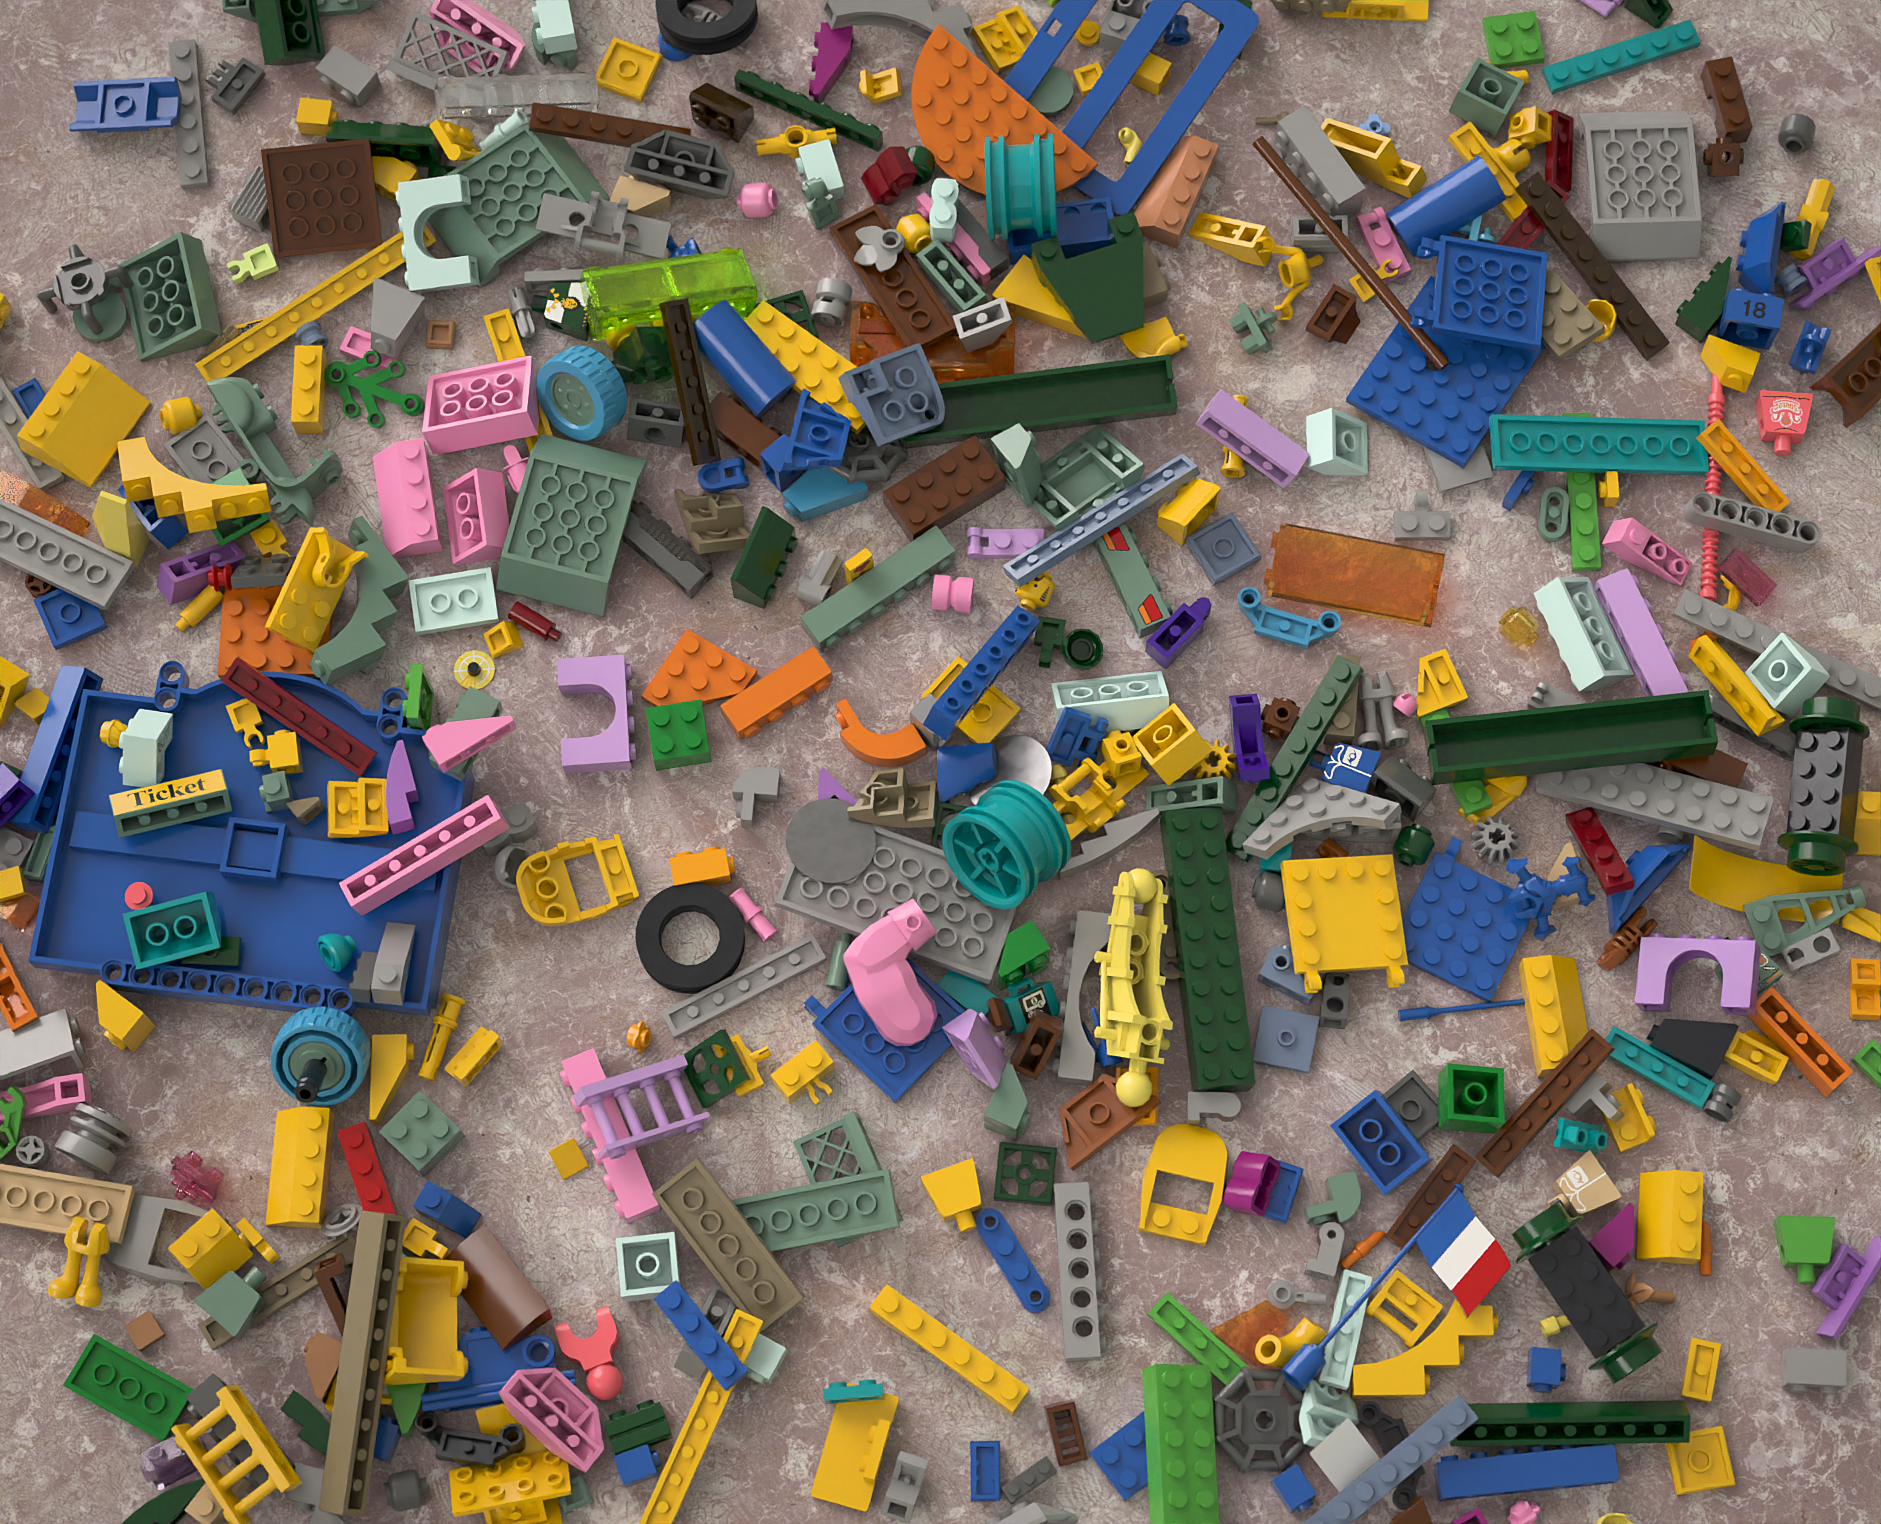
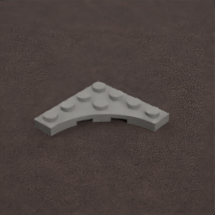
(1316, 807)

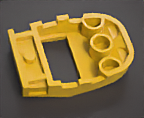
(548, 889)
(1191, 1154)

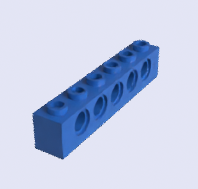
(981, 673)

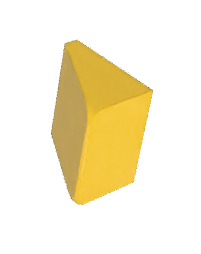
(503, 639)
(33, 705)
(568, 1158)

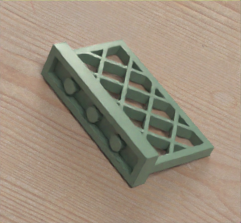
(861, 1149)

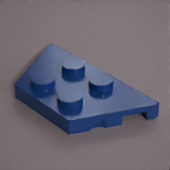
(816, 436)

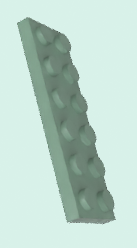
(823, 1211)

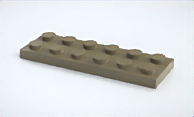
(728, 1244)

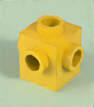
(1530, 127)

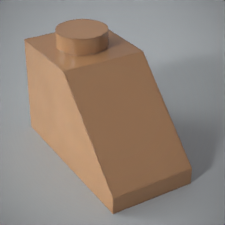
(322, 1363)

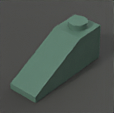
(1193, 794)

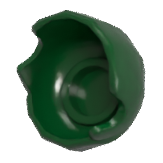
(1082, 649)

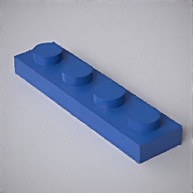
(701, 1335)

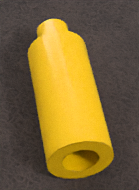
(199, 608)

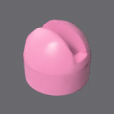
(1406, 704)

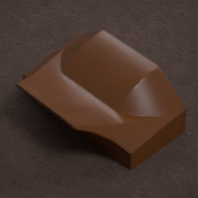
(1335, 317)

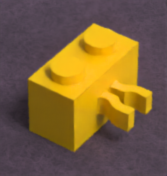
(803, 1073)

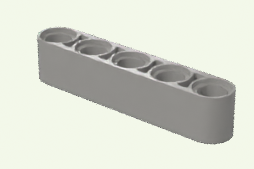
(1763, 518)

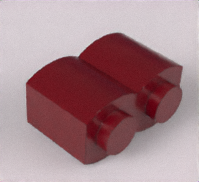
(889, 175)

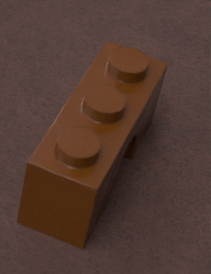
(1723, 85)

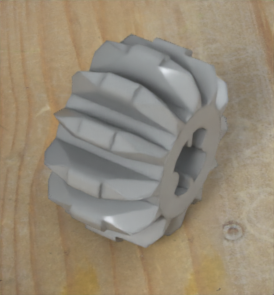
(1484, 840)

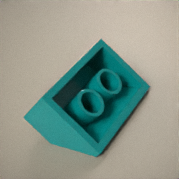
(174, 929)

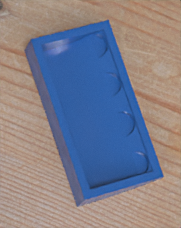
(1079, 229)

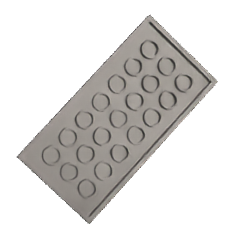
(902, 869)

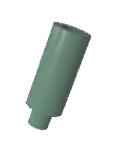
(838, 974)

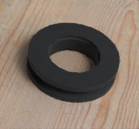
(706, 37)
(690, 898)

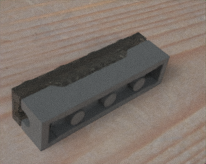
(665, 551)

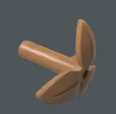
(1642, 1293)

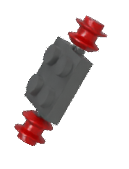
(252, 572)

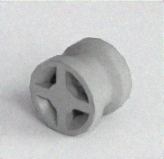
(27, 1149)

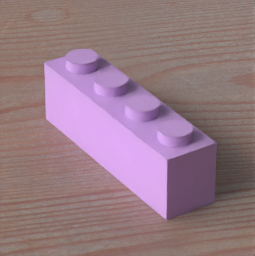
(1252, 438)

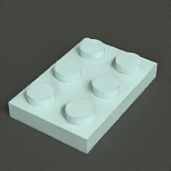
(453, 601)

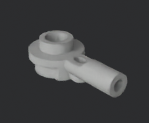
(1283, 1295)

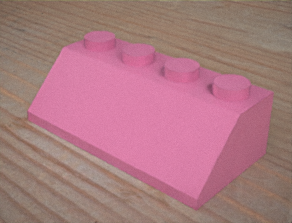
(407, 499)

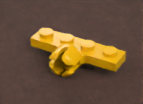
(1502, 161)

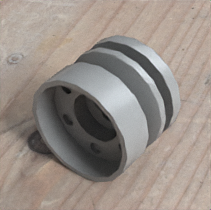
(93, 1138)

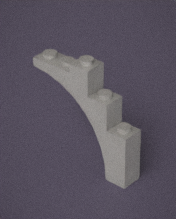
(906, 16)

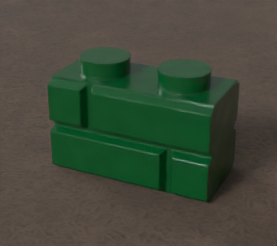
(638, 1428)

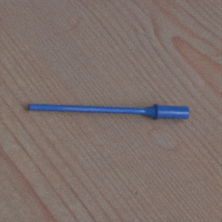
(1428, 1012)

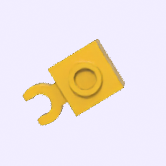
(282, 753)

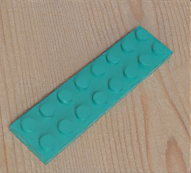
(1597, 445)

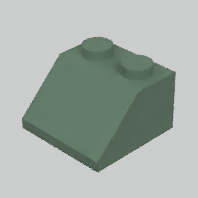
(1486, 96)
(1019, 461)
(1008, 1107)

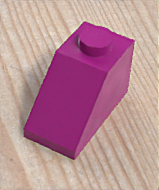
(1616, 1239)

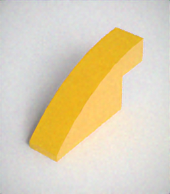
(1375, 158)

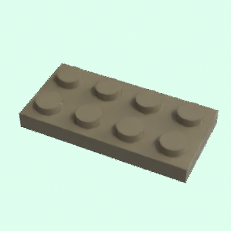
(1566, 320)

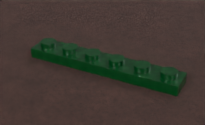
(813, 112)

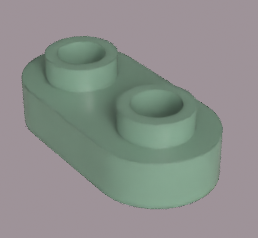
(1553, 516)

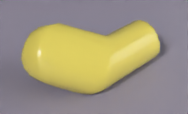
(1131, 143)

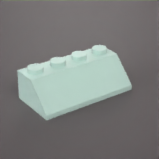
(1582, 633)
(1124, 700)

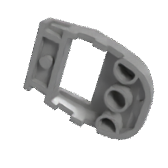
(141, 1237)

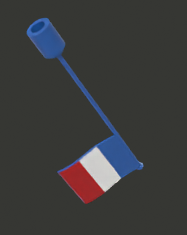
(1457, 1252)

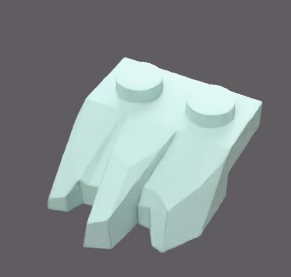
(1323, 1412)

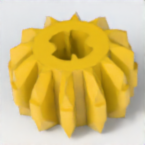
(1223, 759)

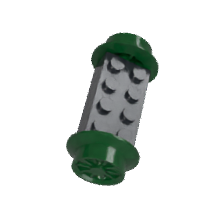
(1824, 786)
(1586, 1292)

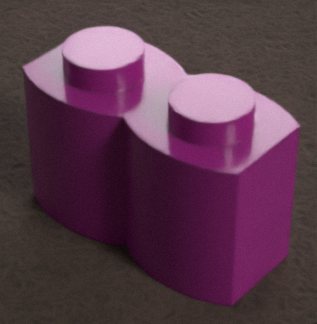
(1251, 1183)

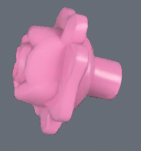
(1523, 1512)

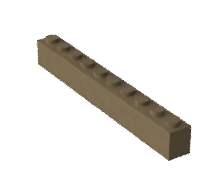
(362, 1363)

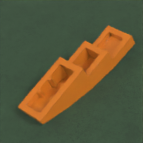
(13, 996)

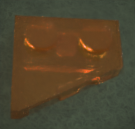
(1249, 1327)

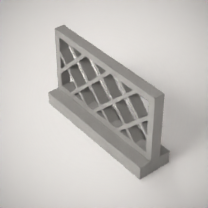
(424, 75)

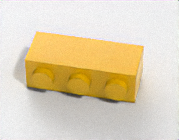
(309, 390)

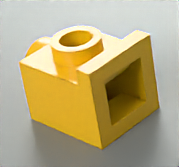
(1120, 753)

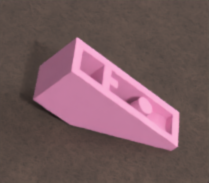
(462, 739)

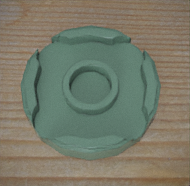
(1053, 93)
(111, 316)

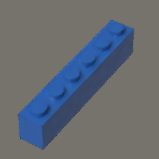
(51, 749)
(1525, 1471)

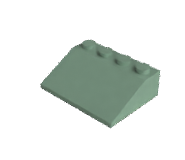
(171, 298)

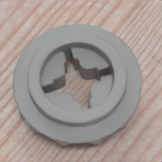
(341, 1221)

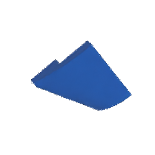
(964, 767)

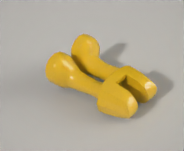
(67, 1285)

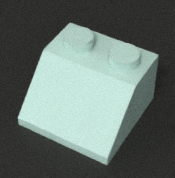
(1336, 443)
(1787, 675)

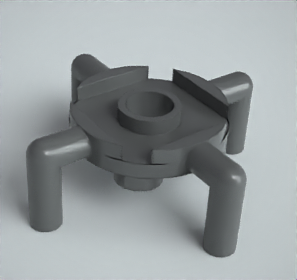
(87, 295)

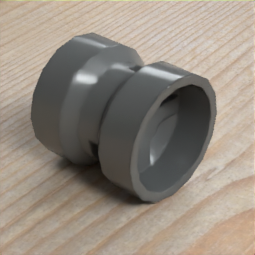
(1722, 1102)

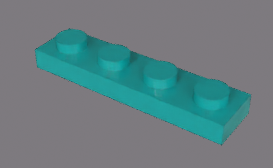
(1659, 1068)

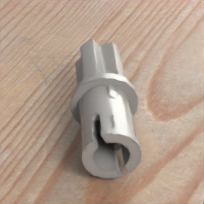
(522, 312)

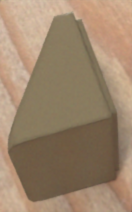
(306, 809)

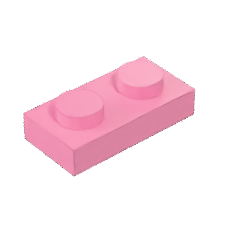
(358, 343)

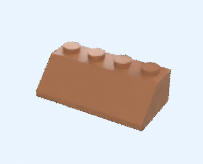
(1175, 190)

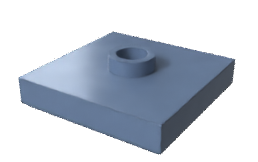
(1223, 548)
(1285, 1039)

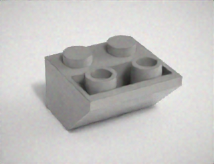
(1120, 21)

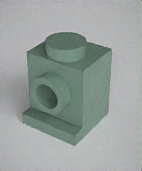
(276, 791)

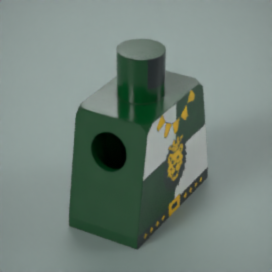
(564, 310)

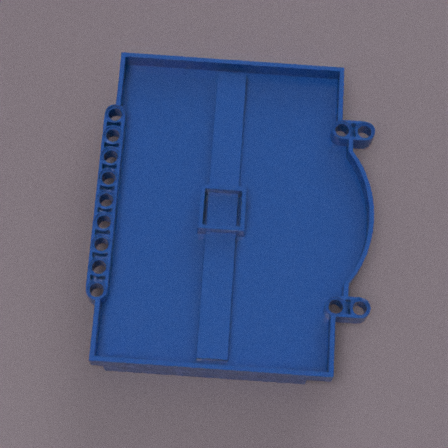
(266, 869)

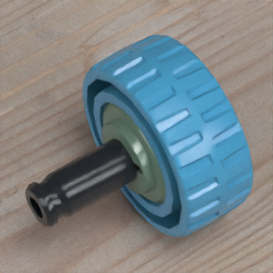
(581, 393)
(320, 1056)

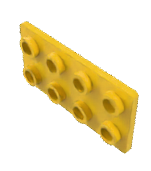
(1384, 10)
(854, 1452)
(512, 1490)

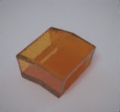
(19, 911)

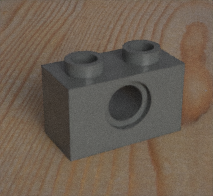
(655, 423)

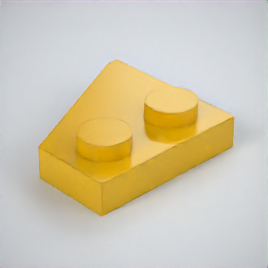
(1438, 684)

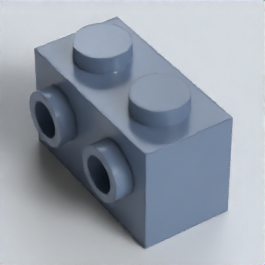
(1280, 974)

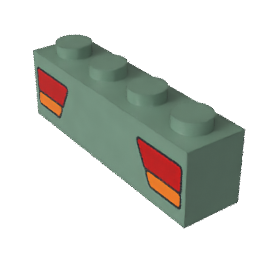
(1132, 580)

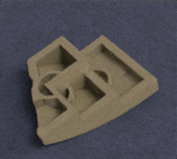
(713, 521)
(895, 803)

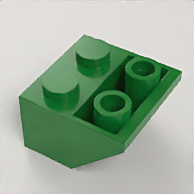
(232, 528)
(1023, 954)

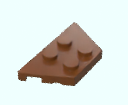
(1097, 1118)

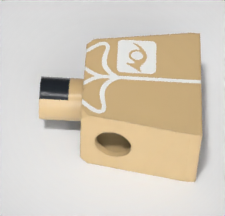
(1584, 1188)

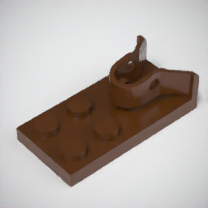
(1856, 378)

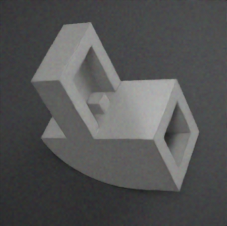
(755, 785)
(1593, 1093)
(905, 1487)

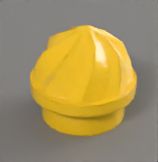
(111, 732)

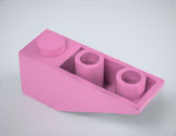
(1646, 550)

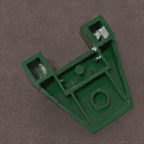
(1097, 287)

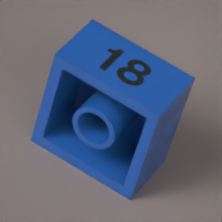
(1750, 318)

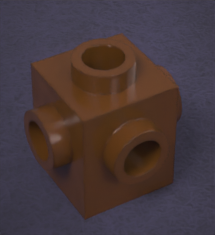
(1733, 158)
(1278, 727)

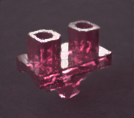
(192, 1182)

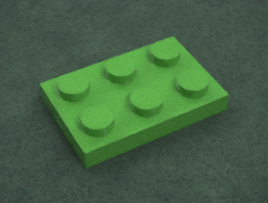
(420, 698)

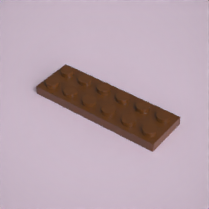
(899, 292)

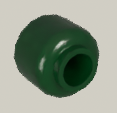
(924, 163)
(1413, 845)

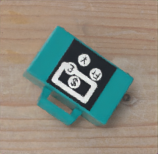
(1024, 1002)

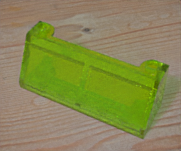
(634, 290)

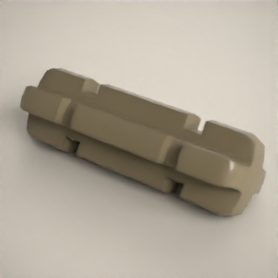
(230, 333)

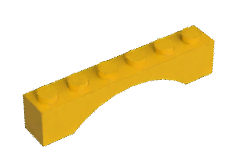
(950, 1349)

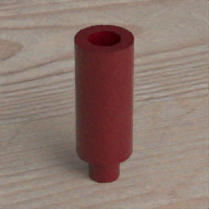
(534, 622)

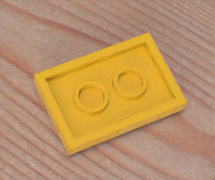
(988, 716)

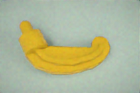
(1734, 594)

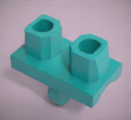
(1580, 1136)

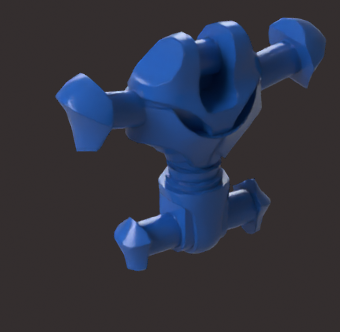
(1538, 895)

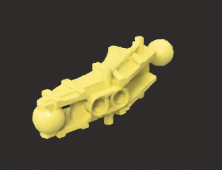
(1131, 983)

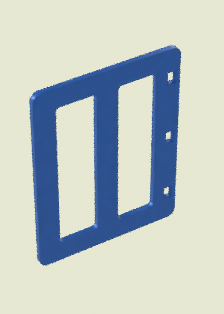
(1045, 50)

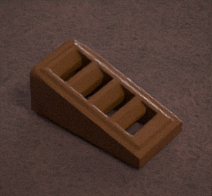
(1055, 1435)

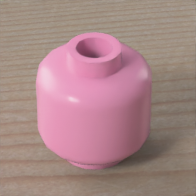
(757, 200)

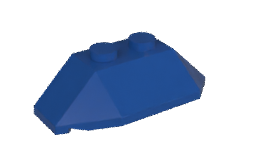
(1761, 251)
(1648, 872)

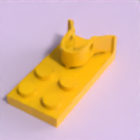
(312, 589)

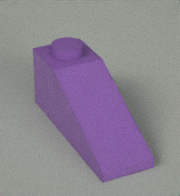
(188, 574)

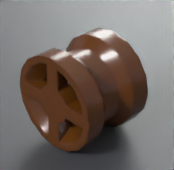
(33, 583)

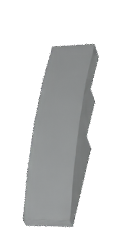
(1116, 838)

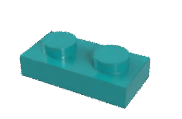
(841, 1393)

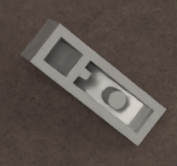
(393, 964)
(718, 1310)

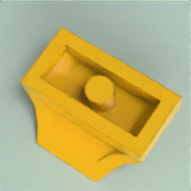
(1756, 1056)

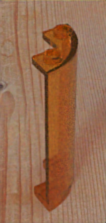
(1354, 574)

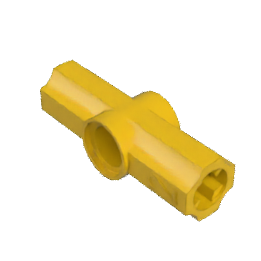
(1816, 213)

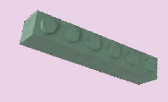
(878, 588)

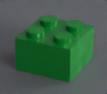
(678, 735)
(1471, 1098)

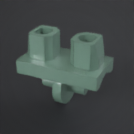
(1246, 318)

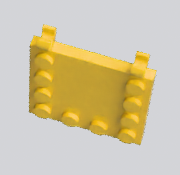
(1344, 917)

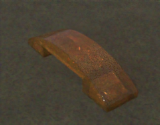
(40, 504)

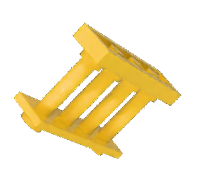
(264, 1452)

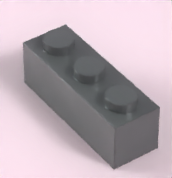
(363, 978)
(1028, 1480)

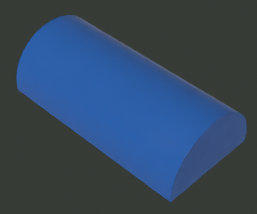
(1446, 204)
(742, 358)

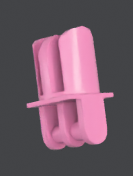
(516, 467)

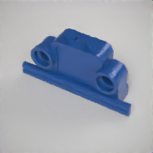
(490, 1370)

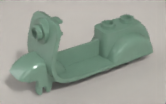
(252, 422)

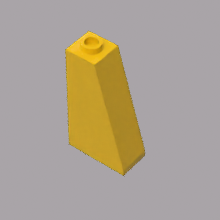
(1033, 300)

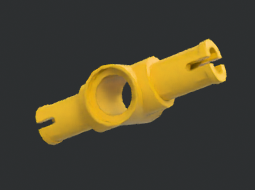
(783, 143)

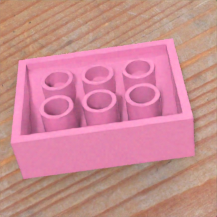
(481, 406)

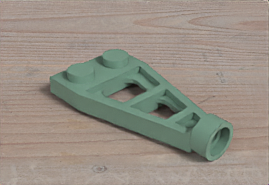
(1766, 926)

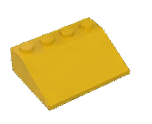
(82, 420)

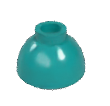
(336, 950)

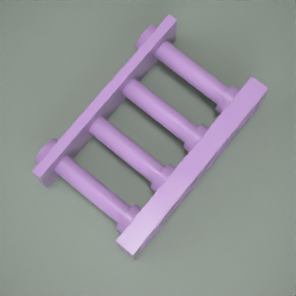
(644, 1079)

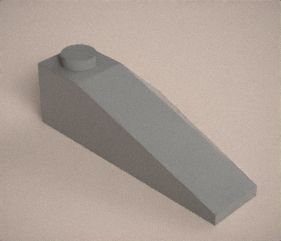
(1348, 832)

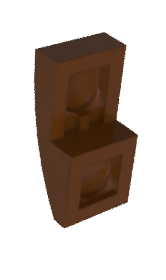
(1000, 1016)

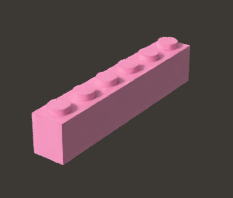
(424, 855)
(625, 1173)

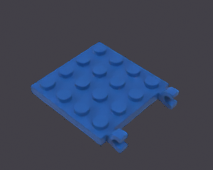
(1485, 292)
(1462, 926)
(856, 1037)

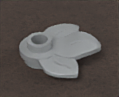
(875, 248)

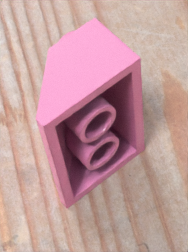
(476, 516)

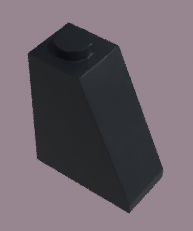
(1693, 1043)

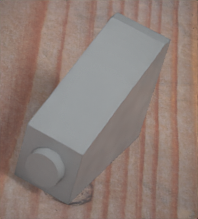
(394, 317)

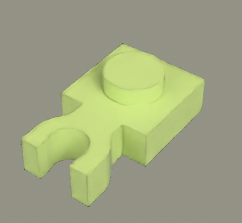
(257, 263)

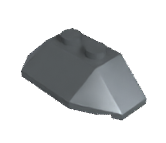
(681, 164)

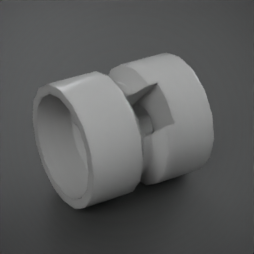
(831, 303)

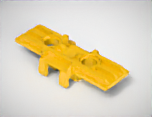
(1099, 801)

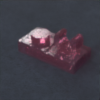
(1747, 577)

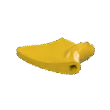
(1154, 340)

